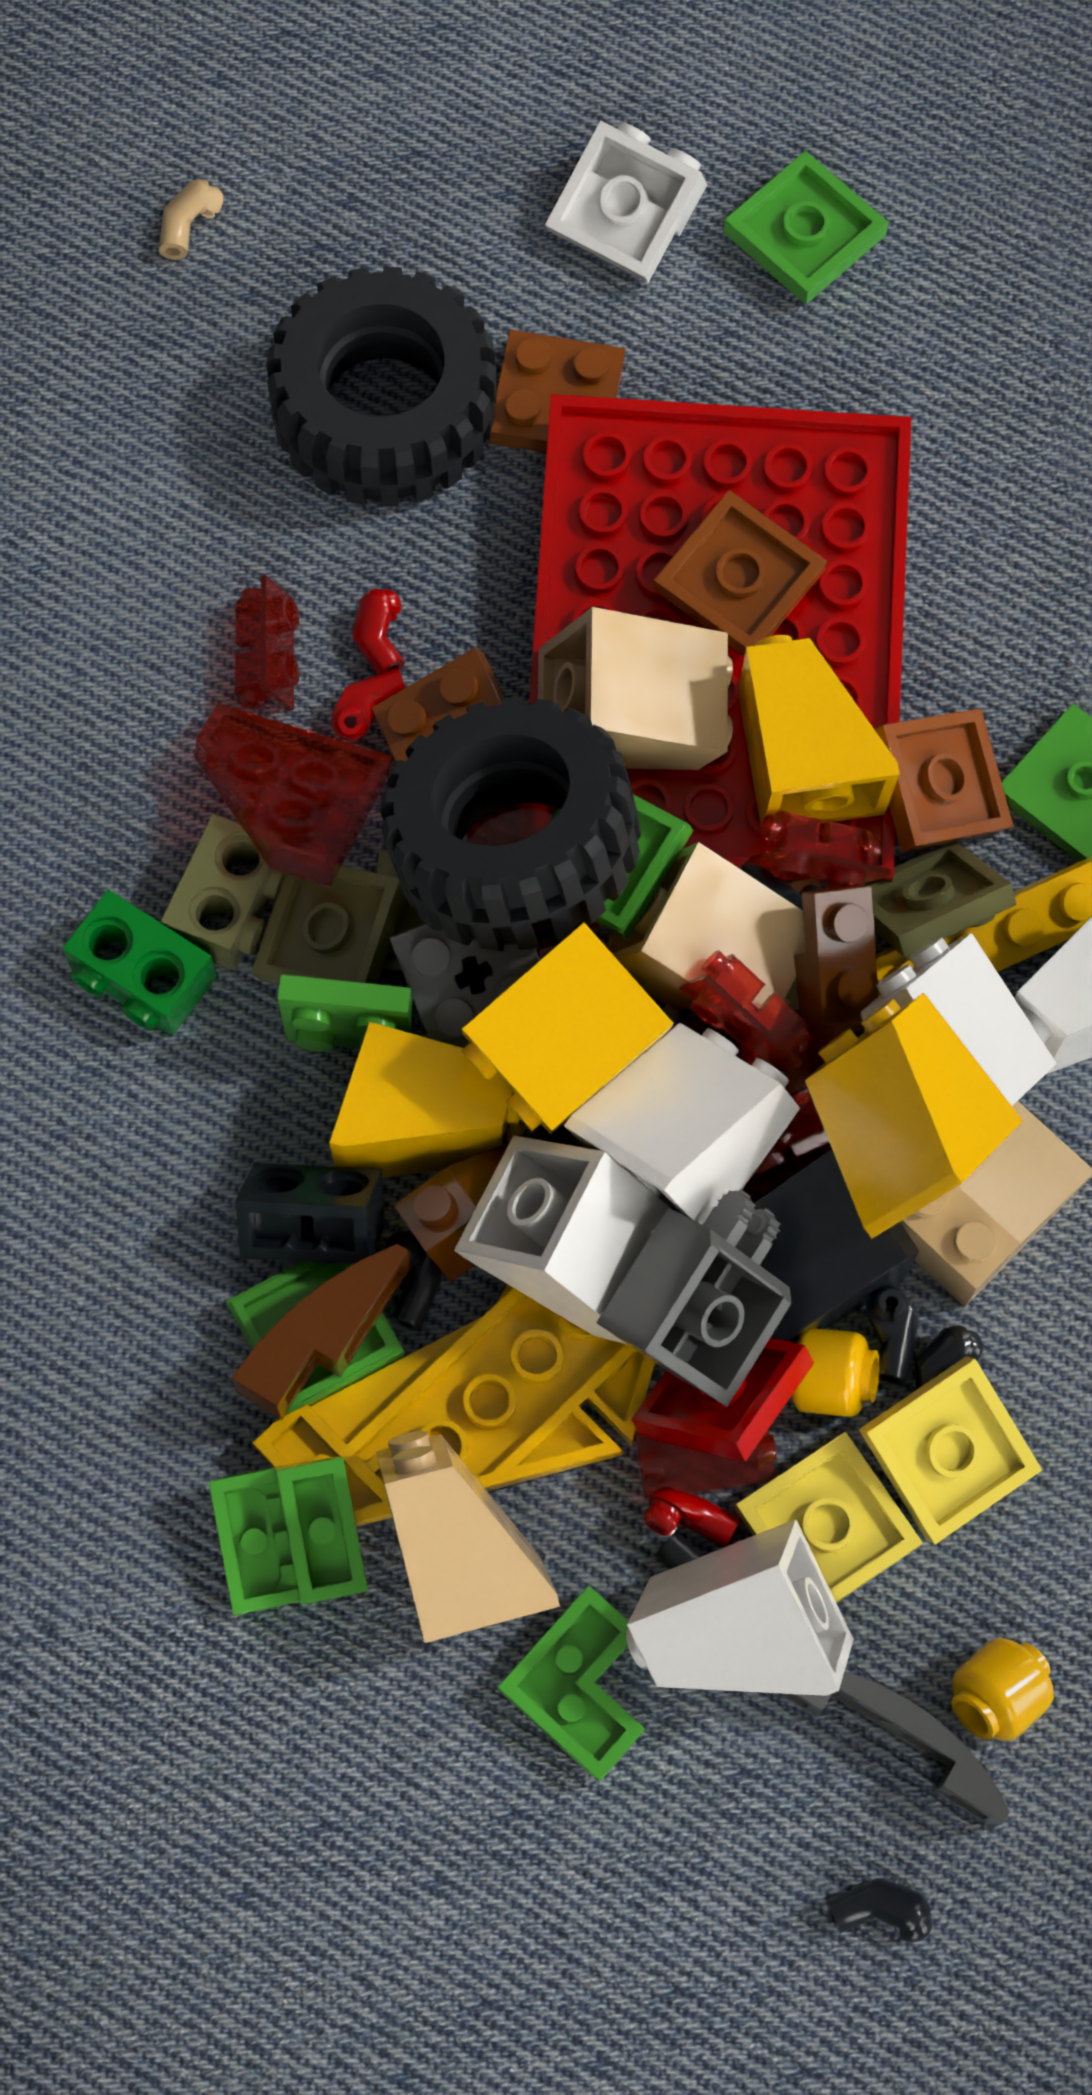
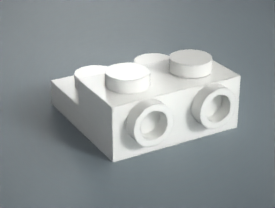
(627, 199)

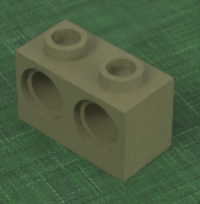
(211, 889)

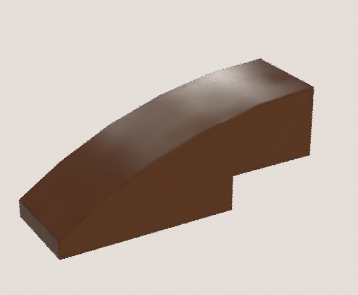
(320, 1331)

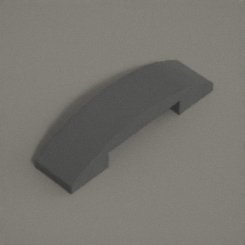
(963, 1781)

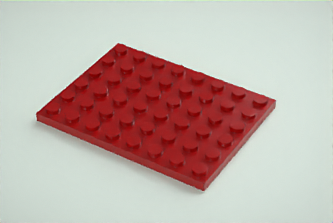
(637, 482)

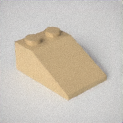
(997, 1209)

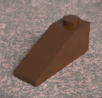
(446, 1202)

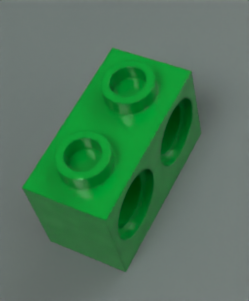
(149, 953)

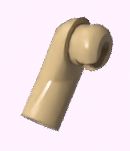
(181, 211)

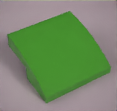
(288, 1535)

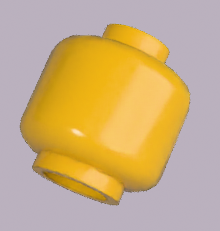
(842, 1373)
(1002, 1689)

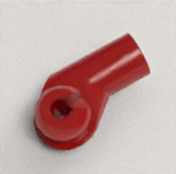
(370, 629)
(354, 709)

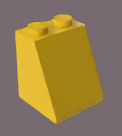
(809, 737)
(564, 1030)
(418, 1107)
(906, 1111)

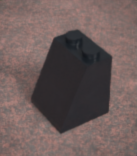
(827, 1251)

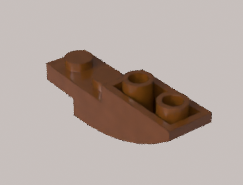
(839, 964)

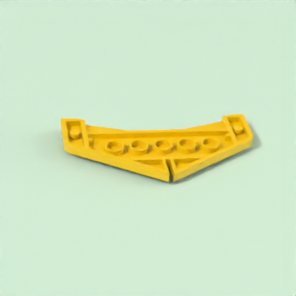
(494, 1389)

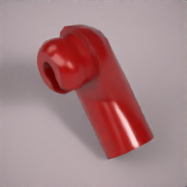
(691, 1511)

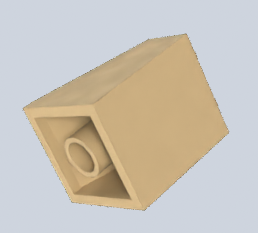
(646, 684)
(705, 909)
(456, 1542)

